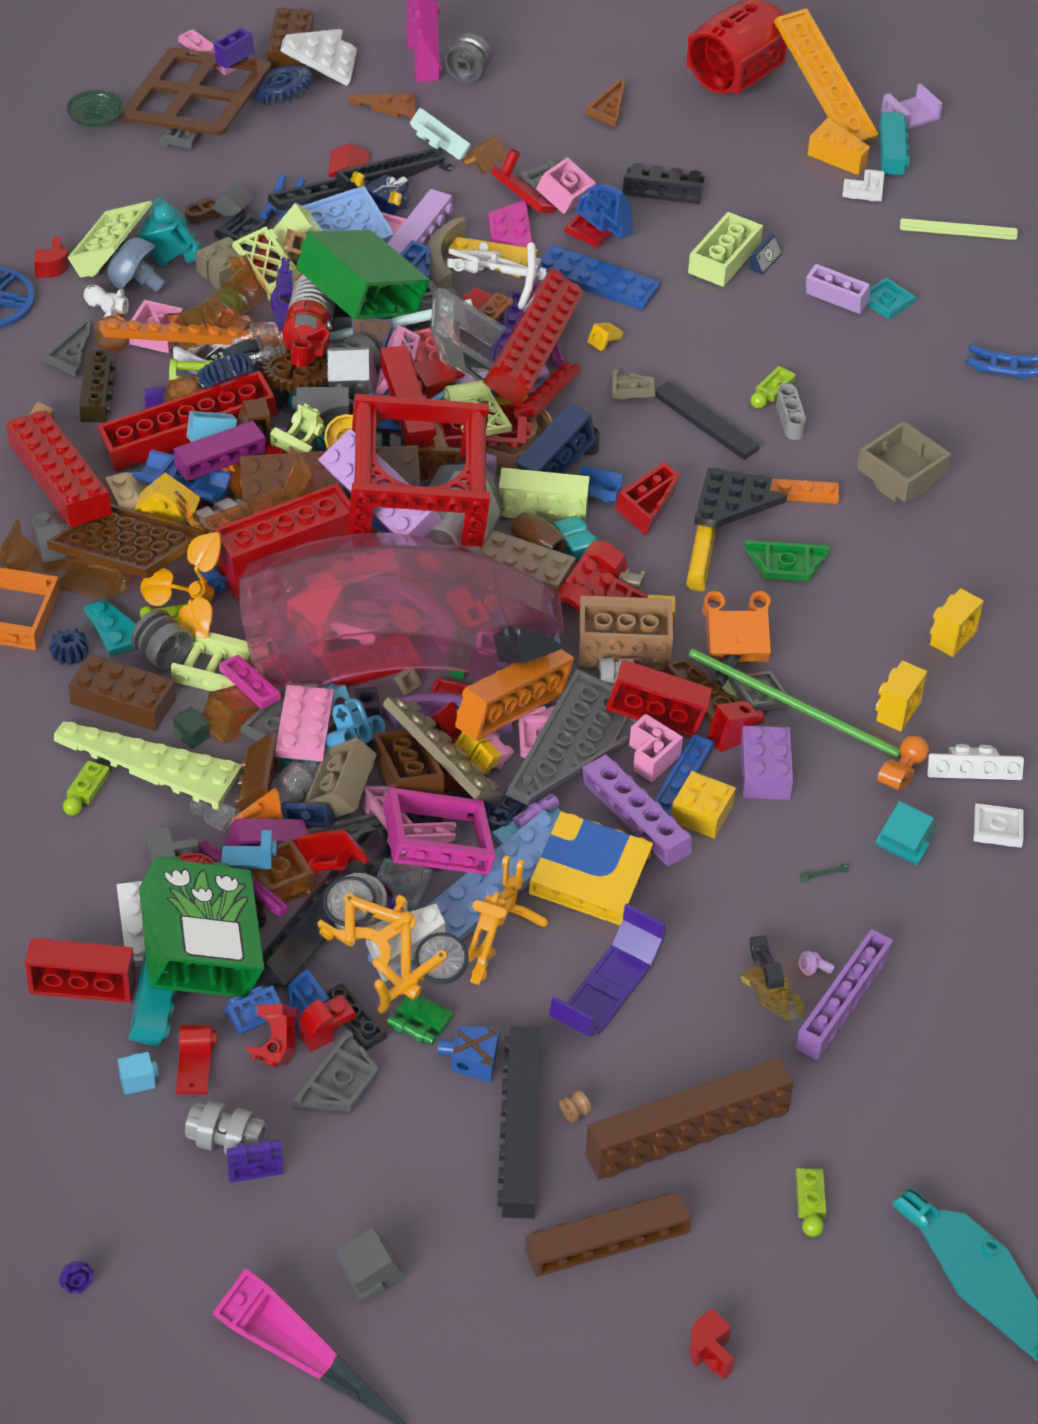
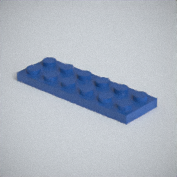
(601, 277)

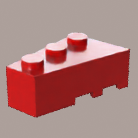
(647, 497)

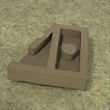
(632, 386)

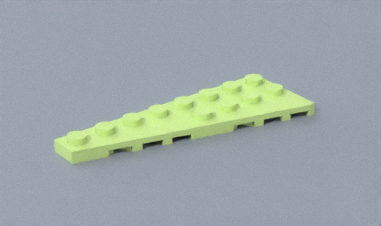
(182, 770)

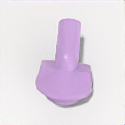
(810, 961)

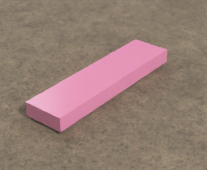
(197, 42)

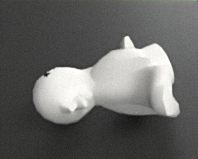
(110, 302)

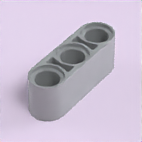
(790, 411)

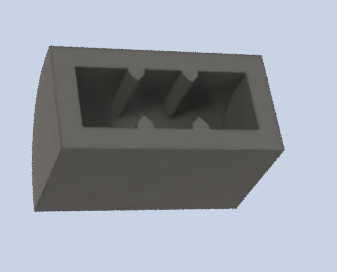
(233, 200)

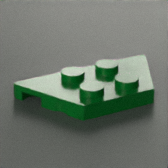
(786, 560)

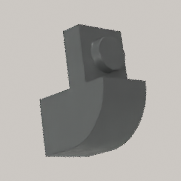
(160, 844)

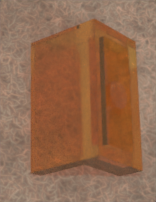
(486, 154)

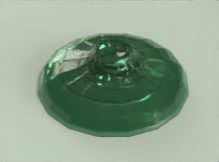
(95, 108)

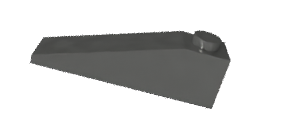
(44, 527)

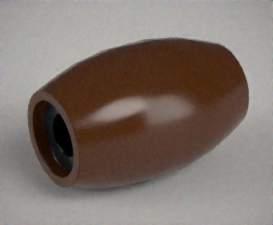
(538, 531)

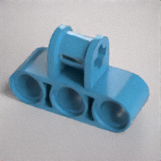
(353, 724)

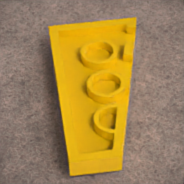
(508, 252)

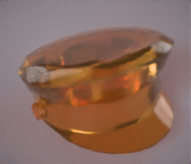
(106, 343)

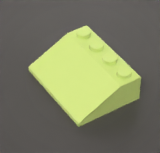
(105, 238)

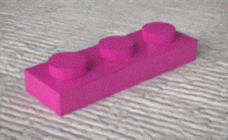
(249, 681)

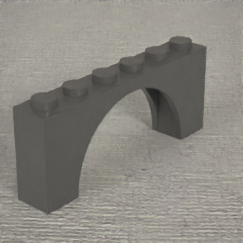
(328, 400)

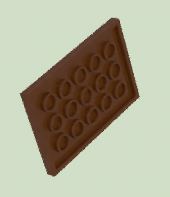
(127, 541)

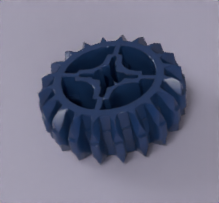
(225, 369)

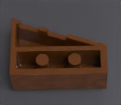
(258, 412)

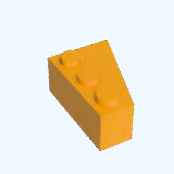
(838, 147)

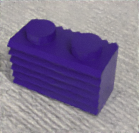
(234, 48)

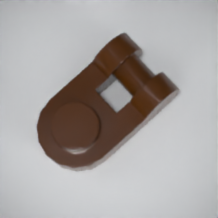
(201, 210)

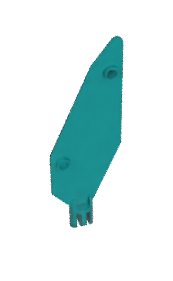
(977, 1268)

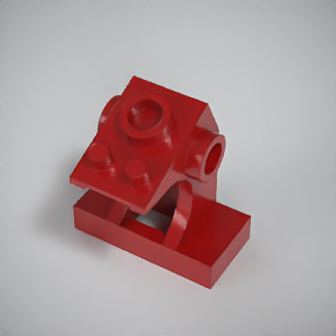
(282, 1034)

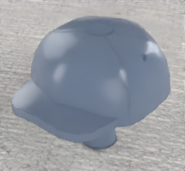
(129, 263)

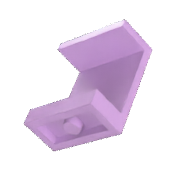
(917, 110)

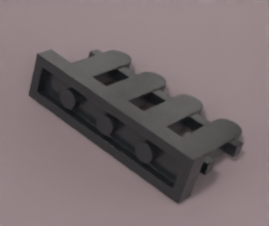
(661, 188)

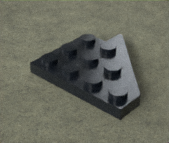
(734, 496)

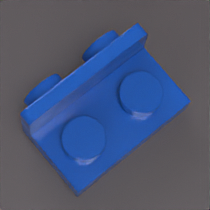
(244, 1011)

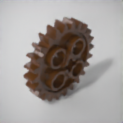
(283, 375)

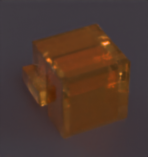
(227, 712)

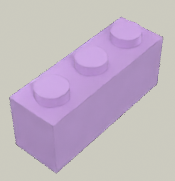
(838, 288)

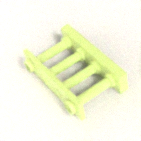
(217, 646)

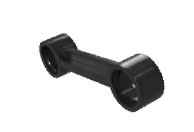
(772, 970)

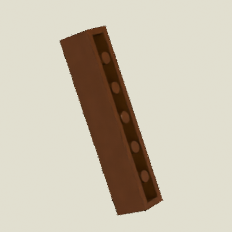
(607, 1234)

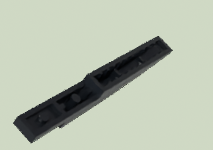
(396, 167)

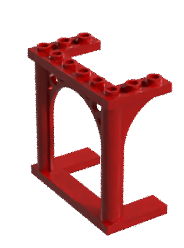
(368, 493)

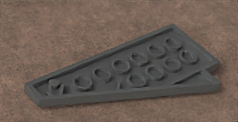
(571, 738)

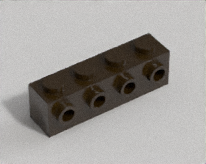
(96, 386)

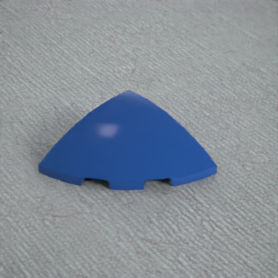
(607, 209)

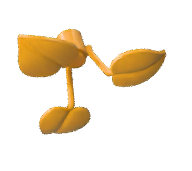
(198, 615)

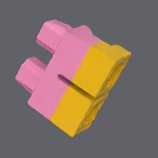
(485, 752)

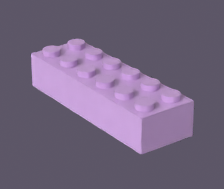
(340, 462)

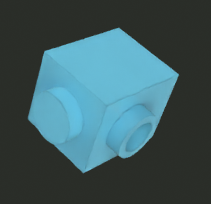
(137, 1073)

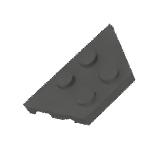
(339, 1078)

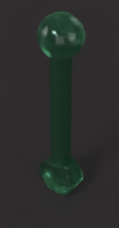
(805, 876)

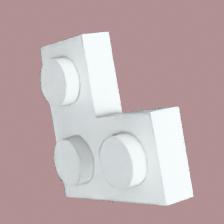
(869, 189)

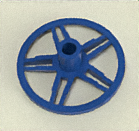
(13, 300)

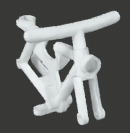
(482, 258)

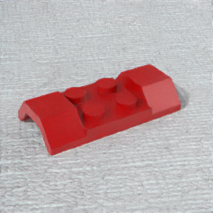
(593, 573)

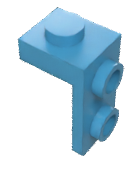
(251, 856)

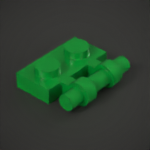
(424, 1014)

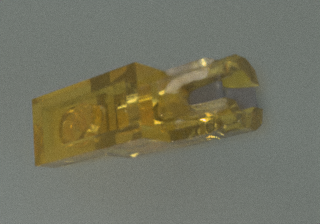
(779, 1001)

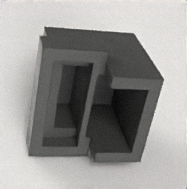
(369, 1265)

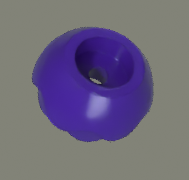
(76, 1276)

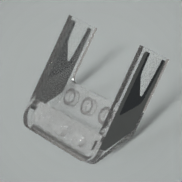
(447, 318)

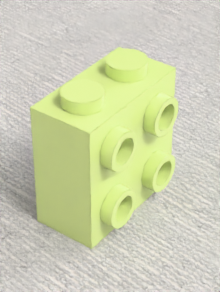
(296, 219)

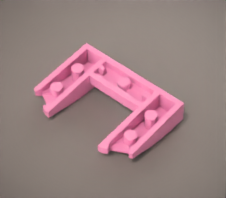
(373, 801)

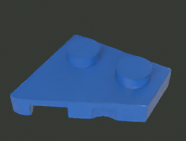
(305, 991)

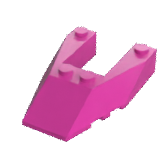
(423, 38)

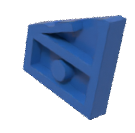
(418, 256)

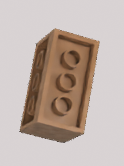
(625, 630)

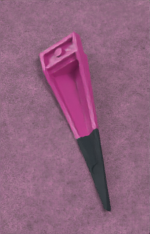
(268, 1320)

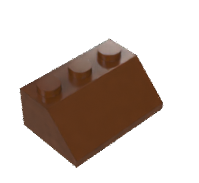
(259, 771)

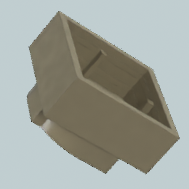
(903, 462)

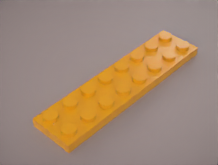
(825, 74)

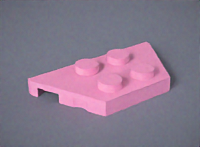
(530, 727)

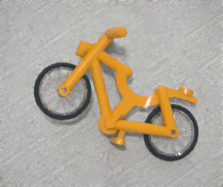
(438, 958)

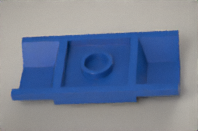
(209, 487)

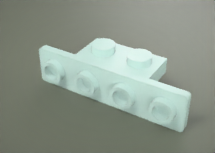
(439, 134)

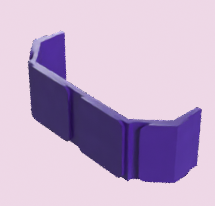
(614, 975)

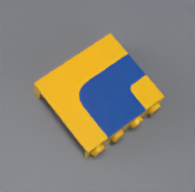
(590, 867)

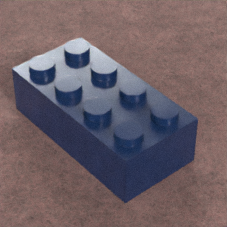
(560, 443)

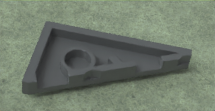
(69, 351)

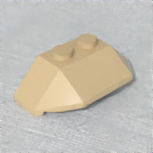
(123, 489)

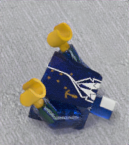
(387, 192)

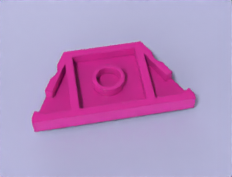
(510, 225)

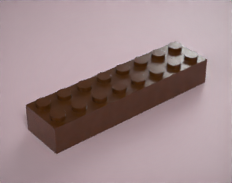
(269, 472)
(688, 1118)

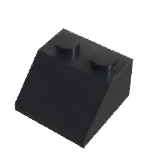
(523, 644)

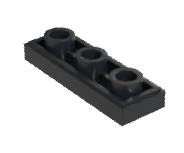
(364, 1026)

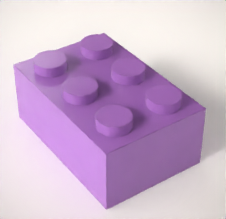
(766, 762)

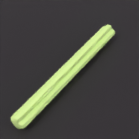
(958, 229)

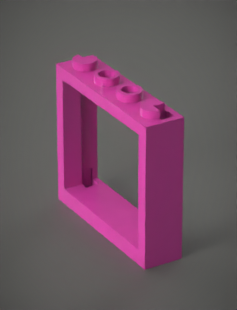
(436, 853)

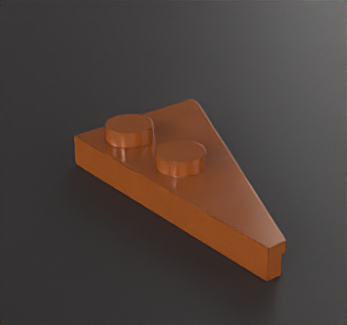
(386, 103)
(608, 104)

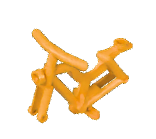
(493, 914)

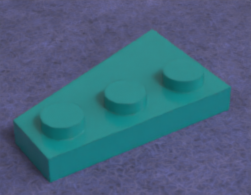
(111, 627)

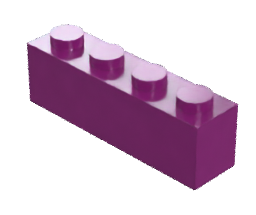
(219, 450)

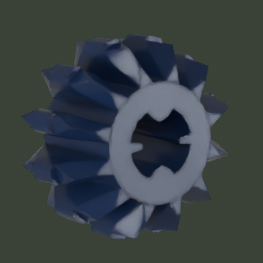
(69, 646)

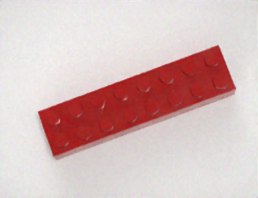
(165, 425)
(58, 468)

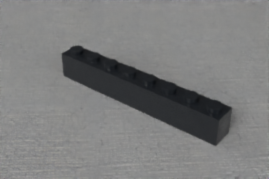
(301, 934)
(521, 1123)

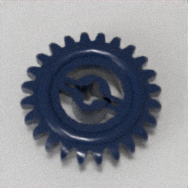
(283, 83)

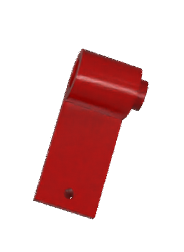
(195, 1058)

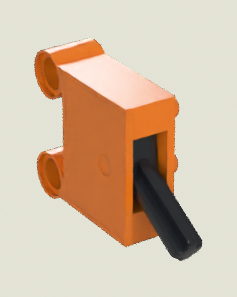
(737, 634)

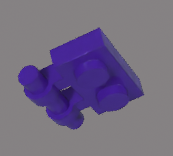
(254, 1160)

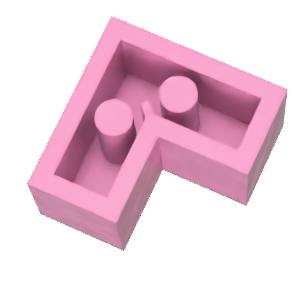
(655, 747)

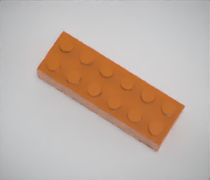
(512, 693)

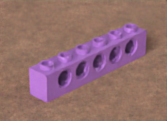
(637, 810)
(844, 995)

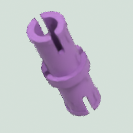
(534, 809)

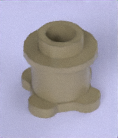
(633, 579)

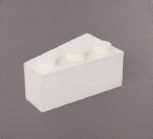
(427, 922)

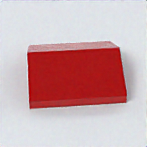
(347, 157)

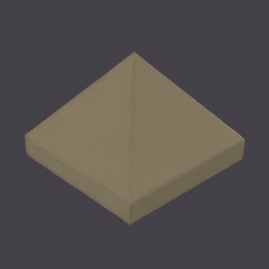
(407, 681)

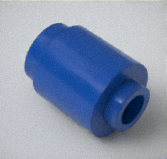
(215, 579)

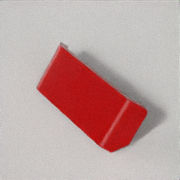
(330, 850)

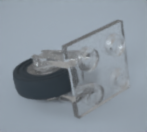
(266, 342)

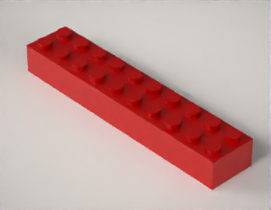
(533, 337)

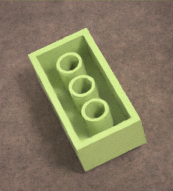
(725, 249)
(543, 494)

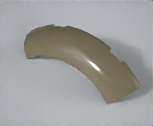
(438, 244)

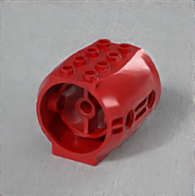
(737, 47)

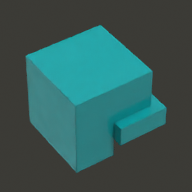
(907, 833)

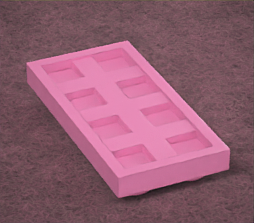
(304, 723)

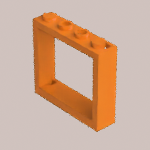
(35, 583)

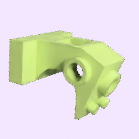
(304, 419)

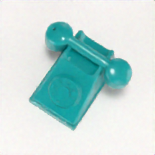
(169, 233)

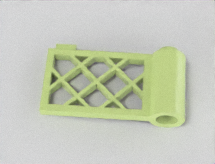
(273, 246)
(476, 393)

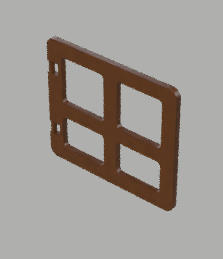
(191, 89)

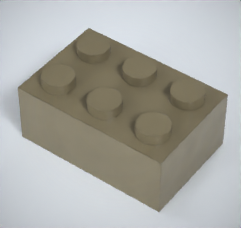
(342, 776)

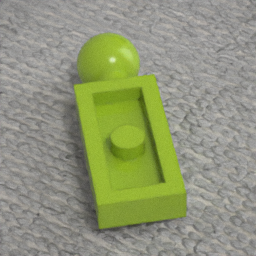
(769, 386)
(85, 787)
(811, 1200)

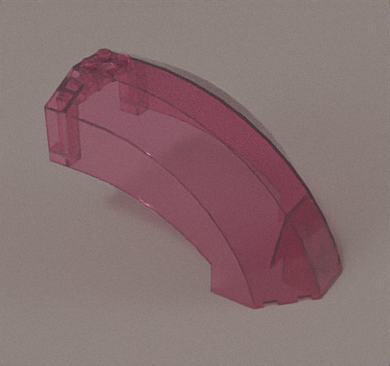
(384, 606)

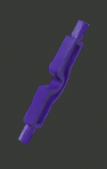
(282, 290)

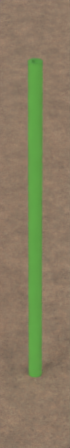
(795, 703)

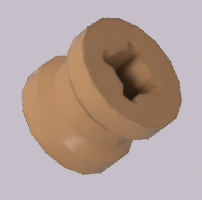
(575, 1106)

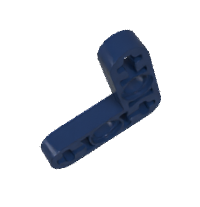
(499, 811)

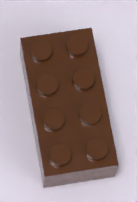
(287, 22)
(122, 692)
(406, 763)

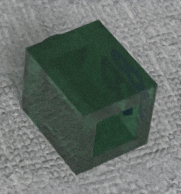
(191, 727)

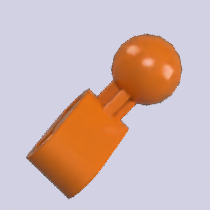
(899, 774)

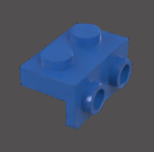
(602, 483)

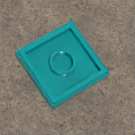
(889, 298)

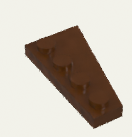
(686, 670)

